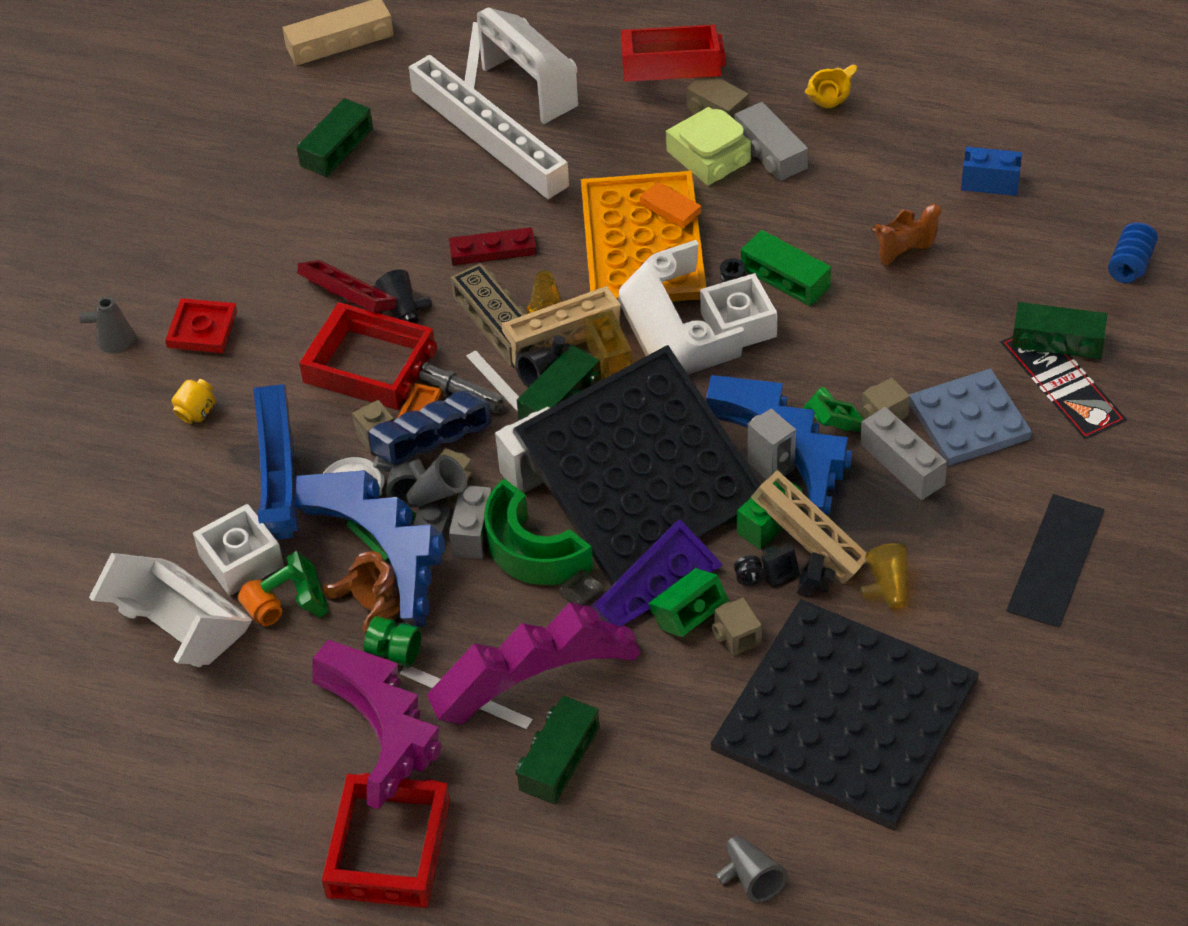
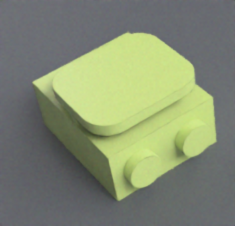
(709, 144)

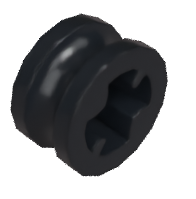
(733, 265)
(749, 570)

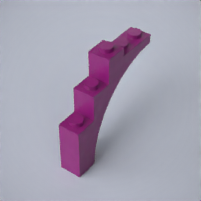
(530, 650)
(392, 712)

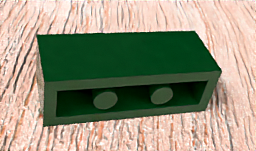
(335, 137)
(1059, 330)
(564, 378)
(557, 749)

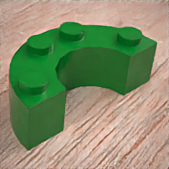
(526, 555)

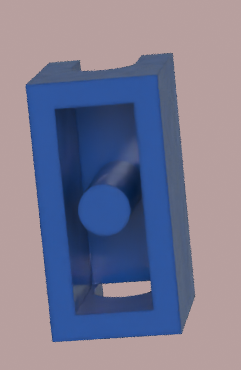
(991, 171)

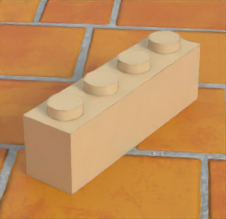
(338, 31)

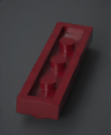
(347, 286)

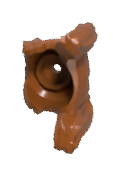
(906, 233)
(372, 585)

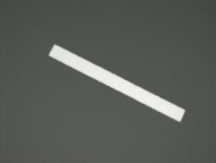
(473, 56)
(494, 378)
(490, 707)

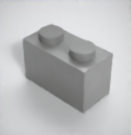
(771, 444)
(468, 527)

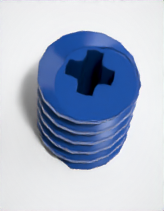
(1132, 252)

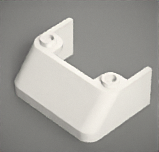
(510, 36)
(657, 321)
(173, 601)

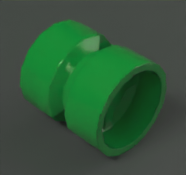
(394, 642)

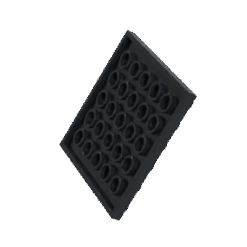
(637, 460)
(845, 713)

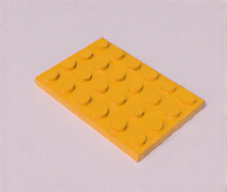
(625, 233)

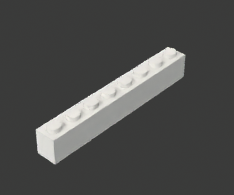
(489, 127)

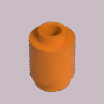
(261, 606)

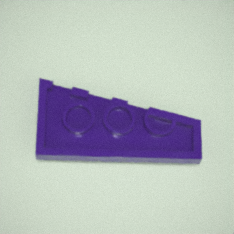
(654, 572)

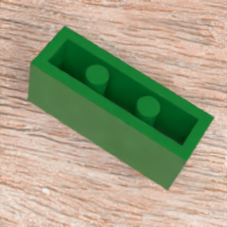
(786, 268)

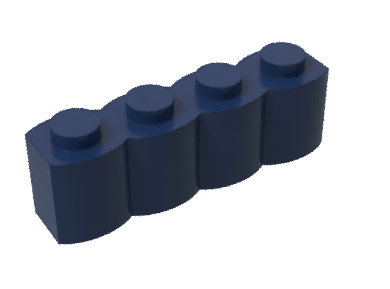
(429, 427)

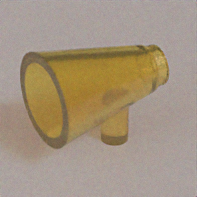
(544, 292)
(890, 571)

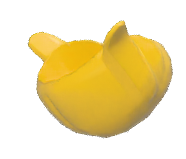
(830, 86)

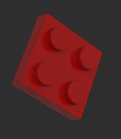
(201, 325)

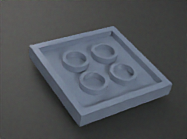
(969, 417)

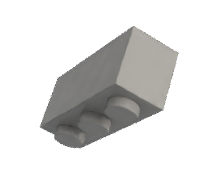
(773, 141)
(903, 453)

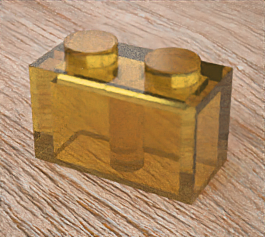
(607, 342)

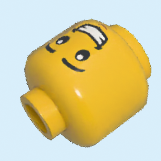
(193, 401)

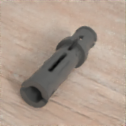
(451, 383)

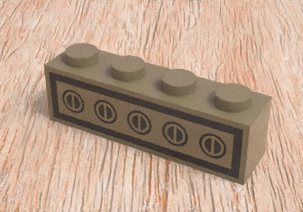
(487, 306)

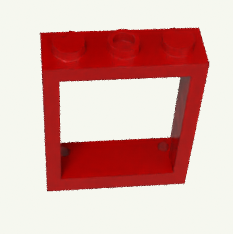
(672, 53)
(375, 325)
(386, 887)

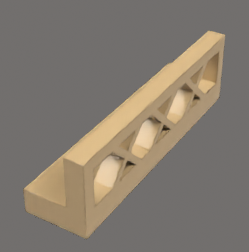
(558, 319)
(805, 529)

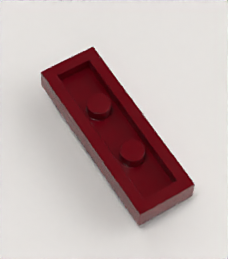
(492, 246)

